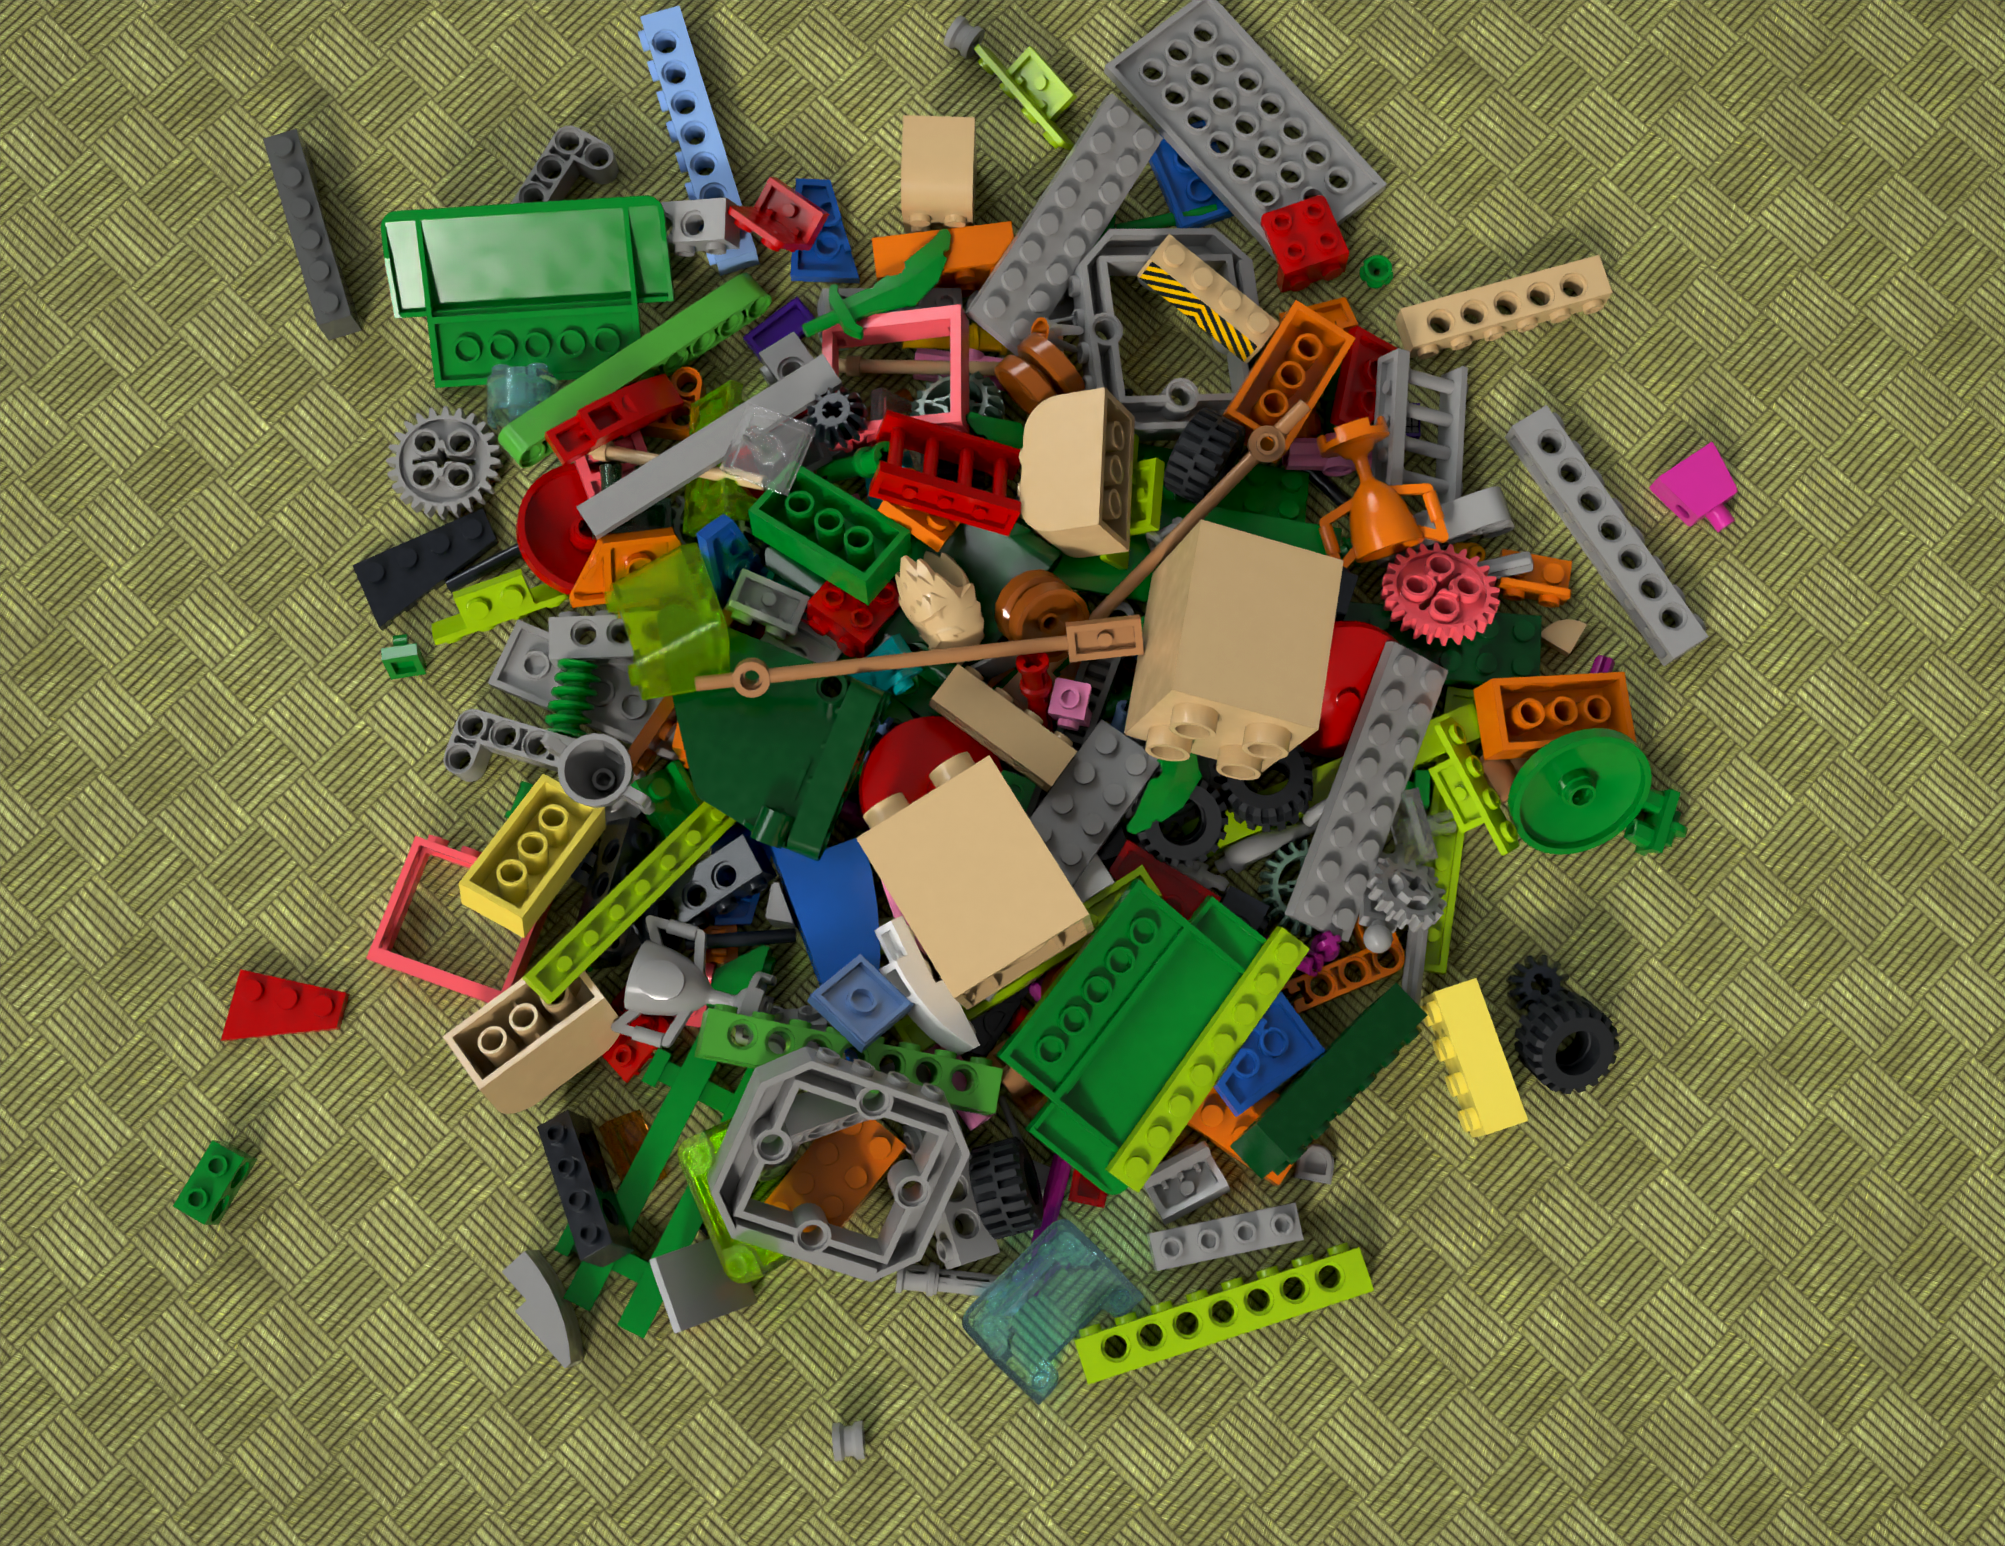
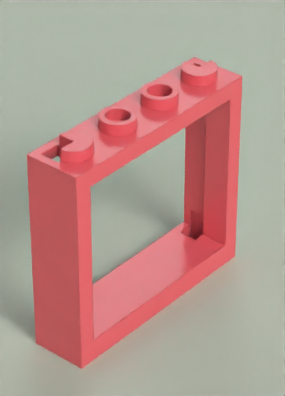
(909, 326)
(398, 906)

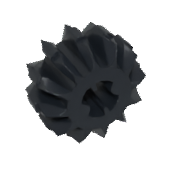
(837, 417)
(1540, 972)

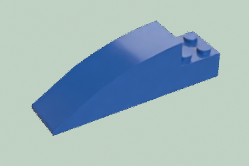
(832, 907)

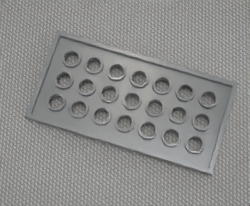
(1271, 87)

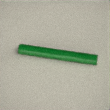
(1163, 220)

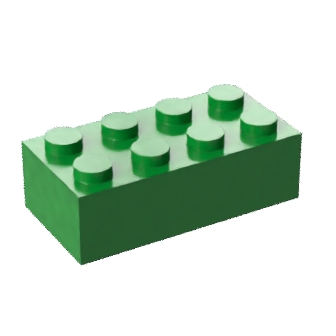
(832, 534)

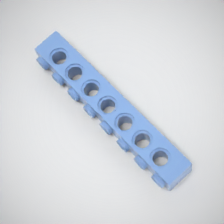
(667, 30)

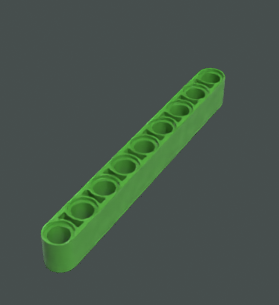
(656, 353)

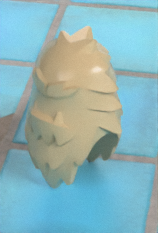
(940, 601)

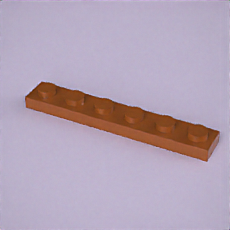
(660, 725)

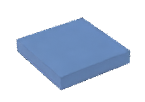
(860, 1003)

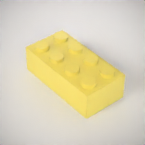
(531, 857)
(1473, 1059)

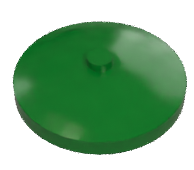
(1579, 791)

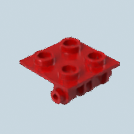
(628, 1055)

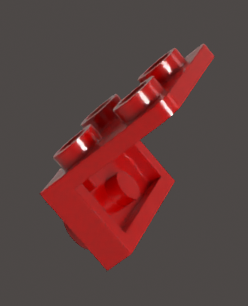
(781, 218)
(1305, 243)
(850, 620)

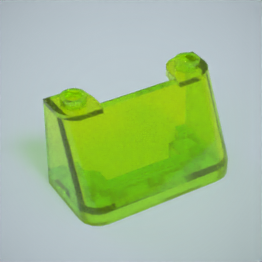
(671, 623)
(739, 1259)

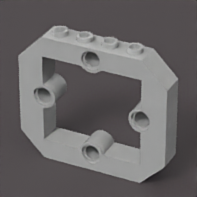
(1125, 254)
(829, 1246)

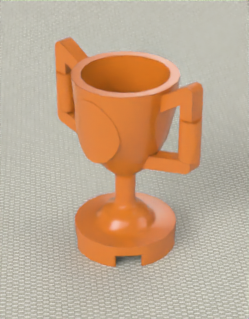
(1378, 514)

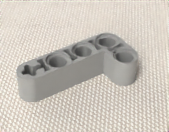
(570, 164)
(1465, 518)
(492, 740)

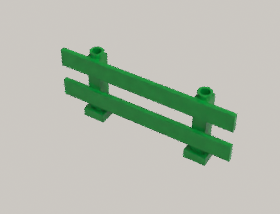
(688, 1087)

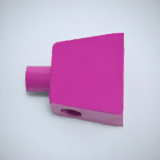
(1698, 489)

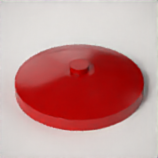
(551, 529)
(1350, 670)
(909, 754)

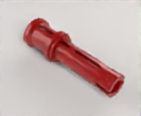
(1036, 685)

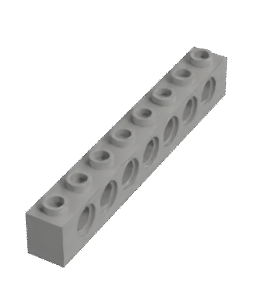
(1603, 553)

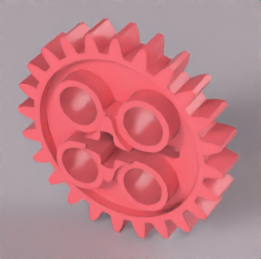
(1451, 613)

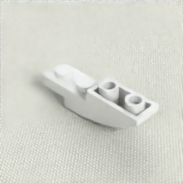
(933, 1003)

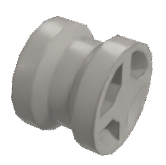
(963, 37)
(848, 1441)

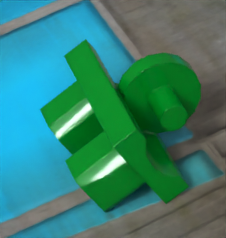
(1659, 825)

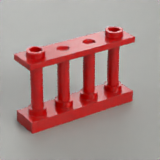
(940, 496)

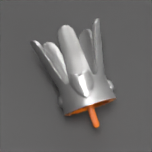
(1051, 330)

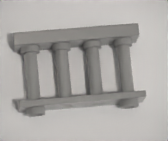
(1392, 403)

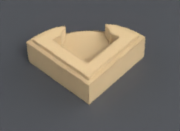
(1563, 635)

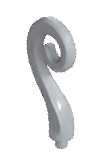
(1265, 843)

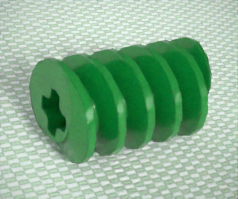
(572, 697)

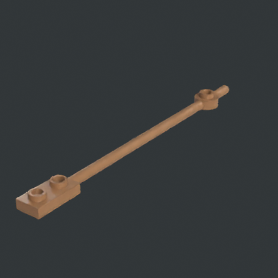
(1200, 511)
(1083, 640)

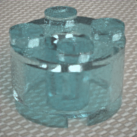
(516, 391)

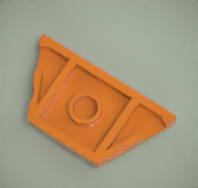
(616, 557)

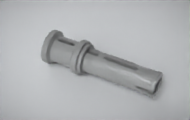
(933, 1280)

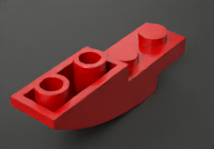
(613, 416)

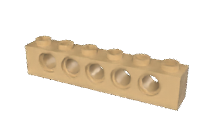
(1584, 276)

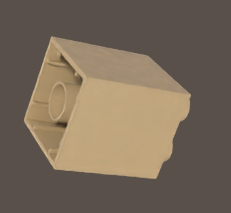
(1234, 650)
(973, 879)

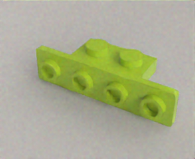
(1036, 87)
(1145, 502)
(492, 603)
(1467, 791)

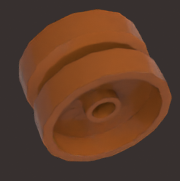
(1037, 373)
(1038, 607)

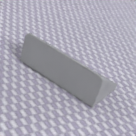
(779, 910)

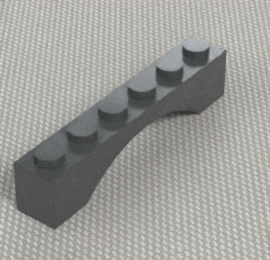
(308, 228)

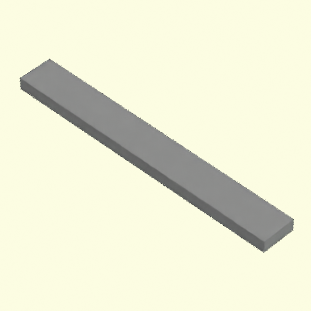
(701, 450)

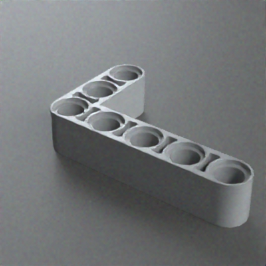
(818, 1116)

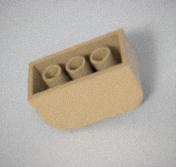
(938, 172)
(1079, 472)
(527, 1049)

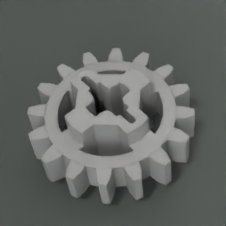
(1406, 894)

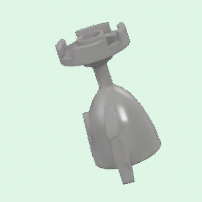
(599, 774)
(674, 985)

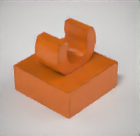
(721, 955)

